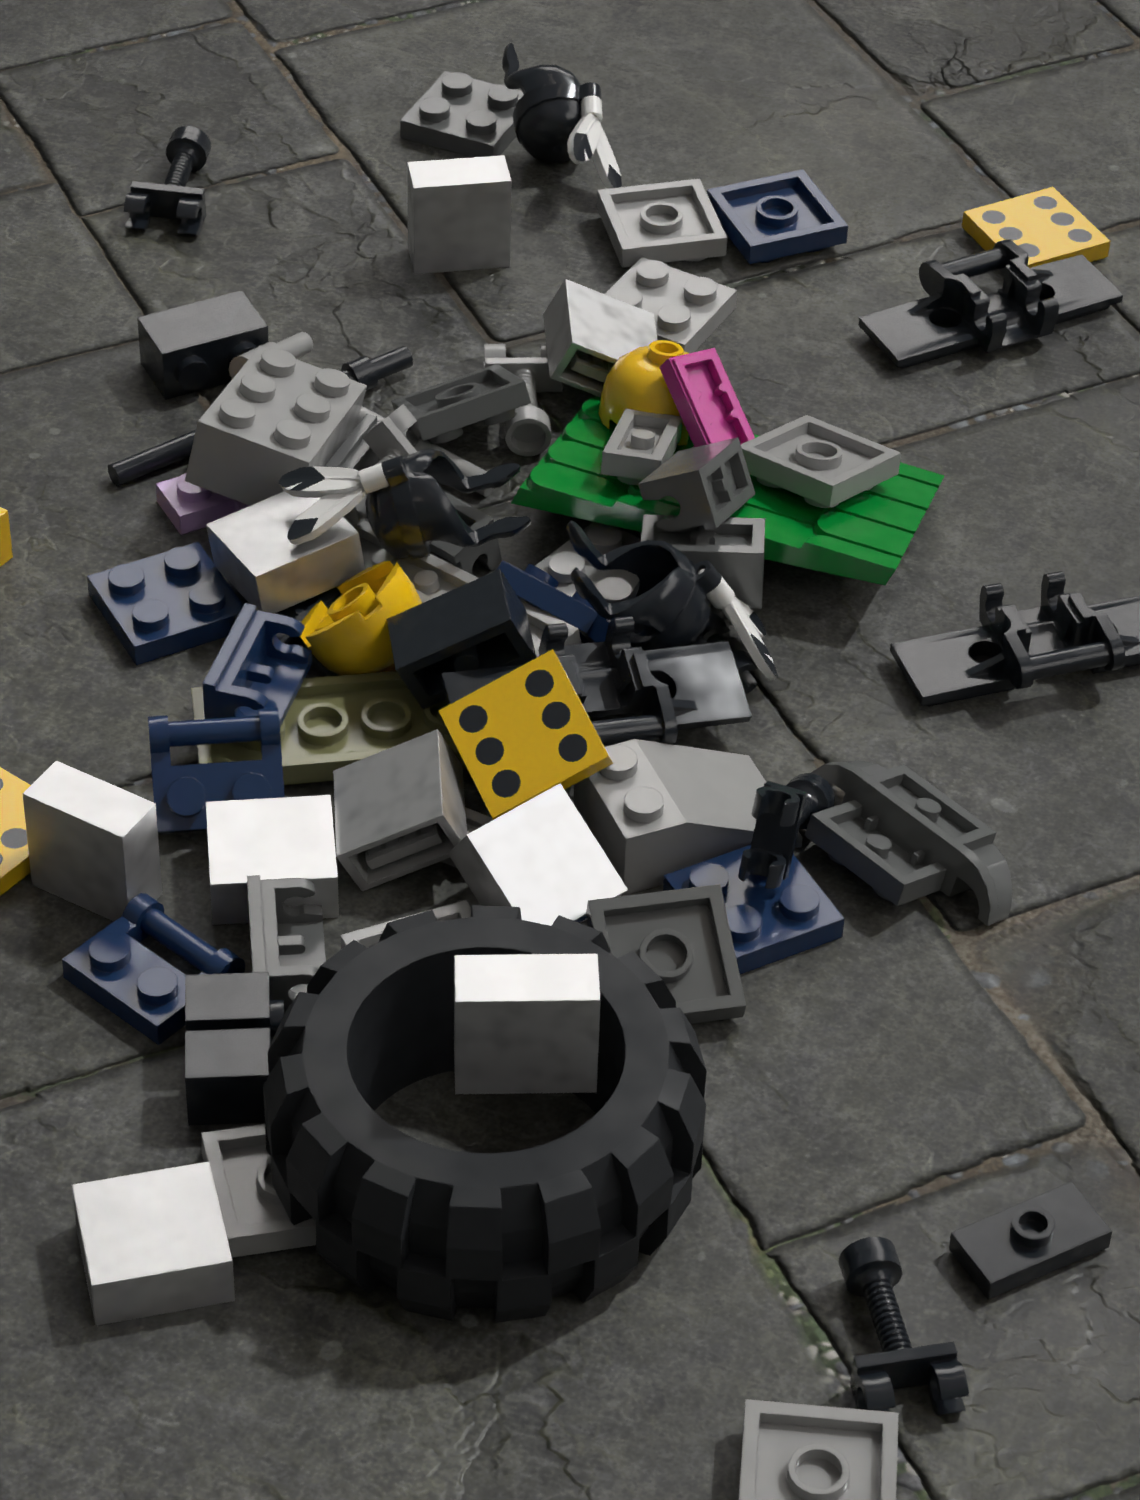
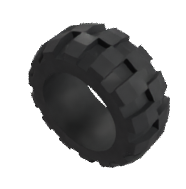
(466, 1223)

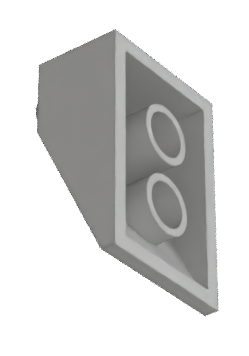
(668, 808)

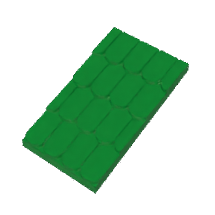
(852, 540)

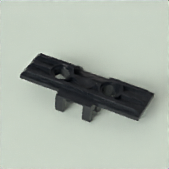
(994, 320)
(1023, 644)
(626, 680)

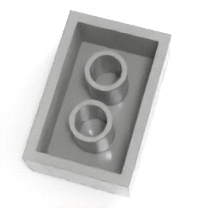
(271, 422)

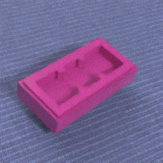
(705, 398)

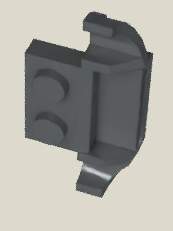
(909, 838)

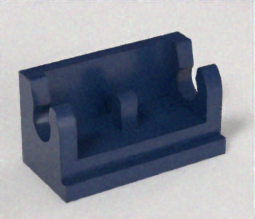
(256, 667)

